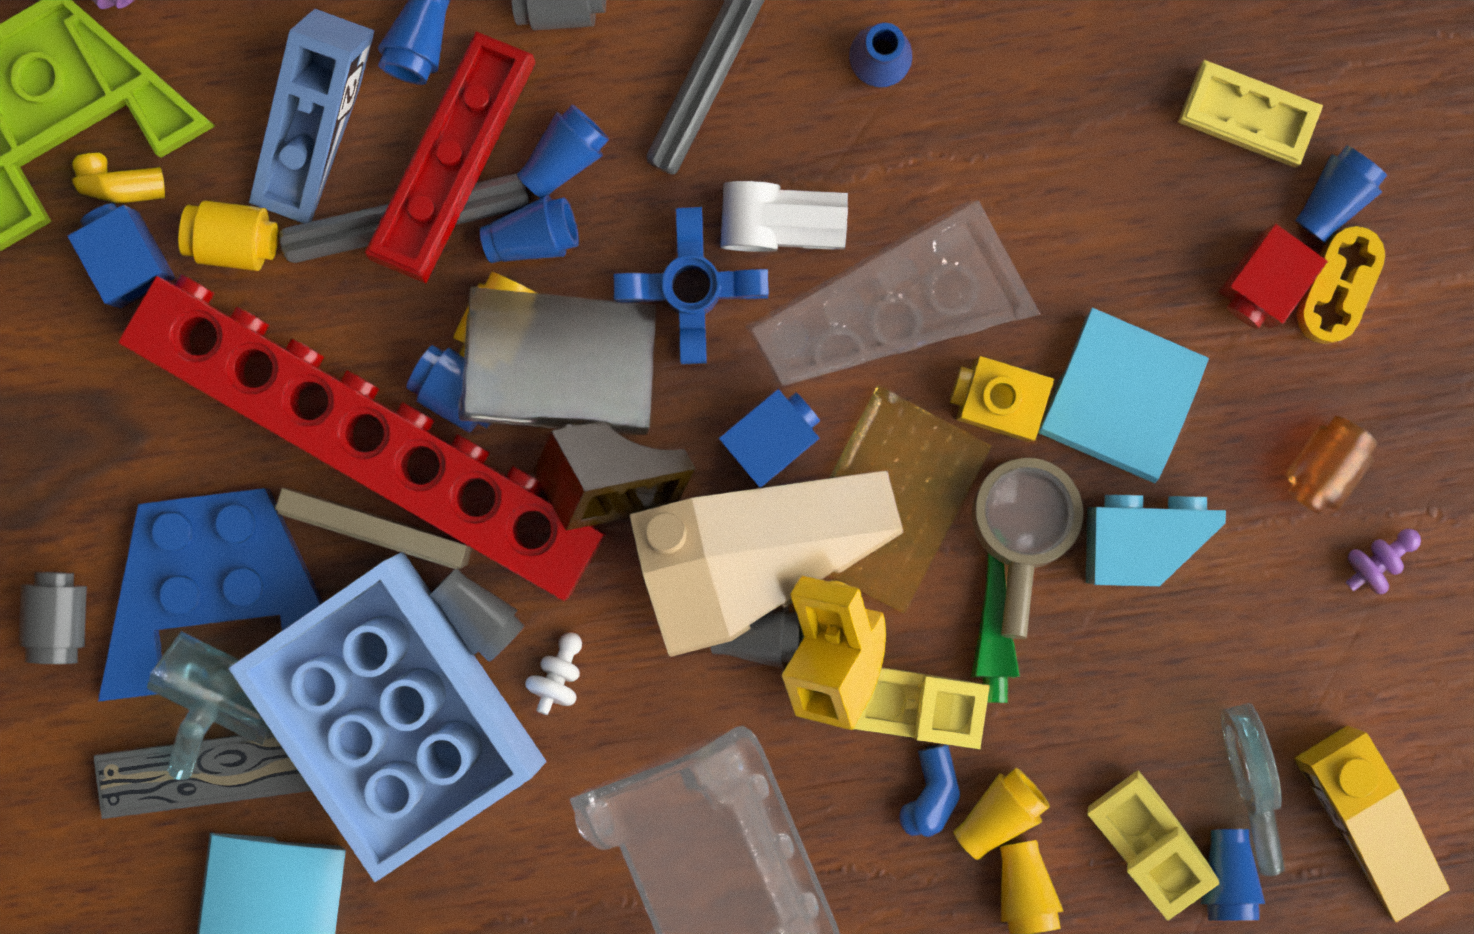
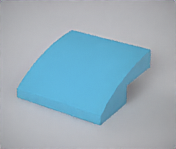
(1123, 395)
(269, 886)

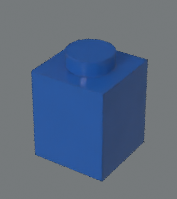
(119, 254)
(772, 436)

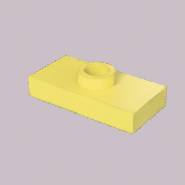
(1250, 113)

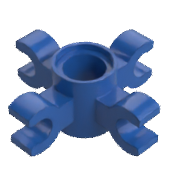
(659, 286)

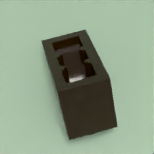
(604, 477)

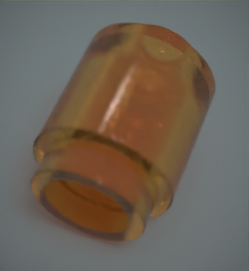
(1331, 465)

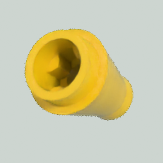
(1002, 813)
(1027, 891)

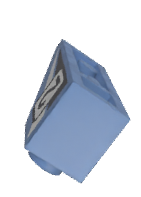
(309, 113)

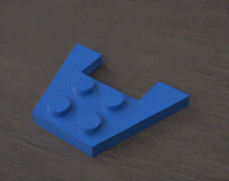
(202, 566)

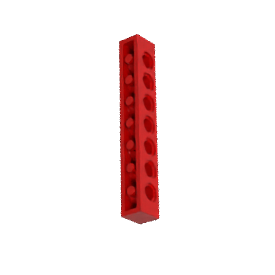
(162, 335)

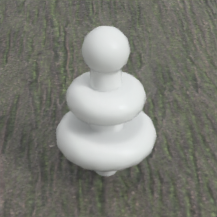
(559, 670)

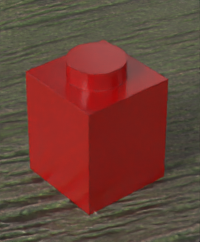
(1271, 278)

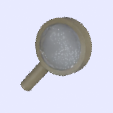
(1026, 519)

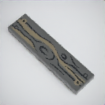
(224, 772)

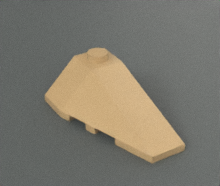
(739, 554)

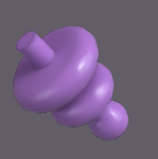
(1385, 558)

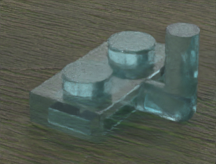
(200, 681)

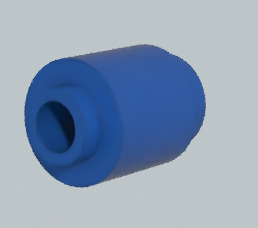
(440, 384)

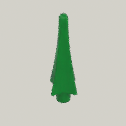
(994, 654)

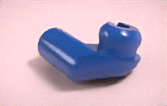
(939, 796)

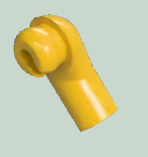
(119, 186)

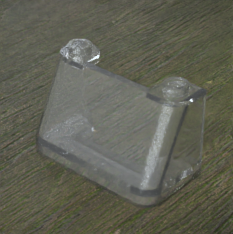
(709, 841)

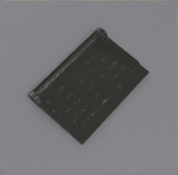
(557, 361)

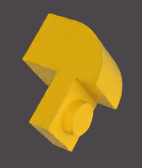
(839, 655)

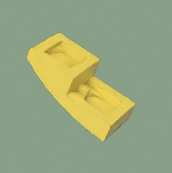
(926, 708)
(1153, 845)

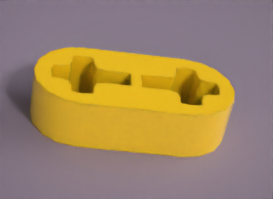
(1354, 291)

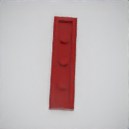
(450, 157)

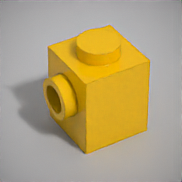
(1001, 398)

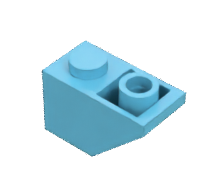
(1143, 544)

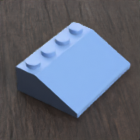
(388, 716)

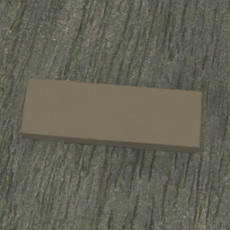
(373, 528)

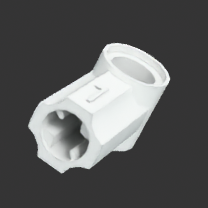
(765, 217)

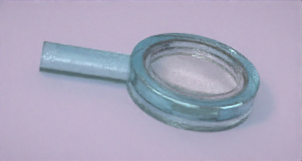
(1256, 781)

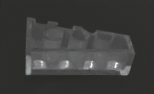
(910, 294)

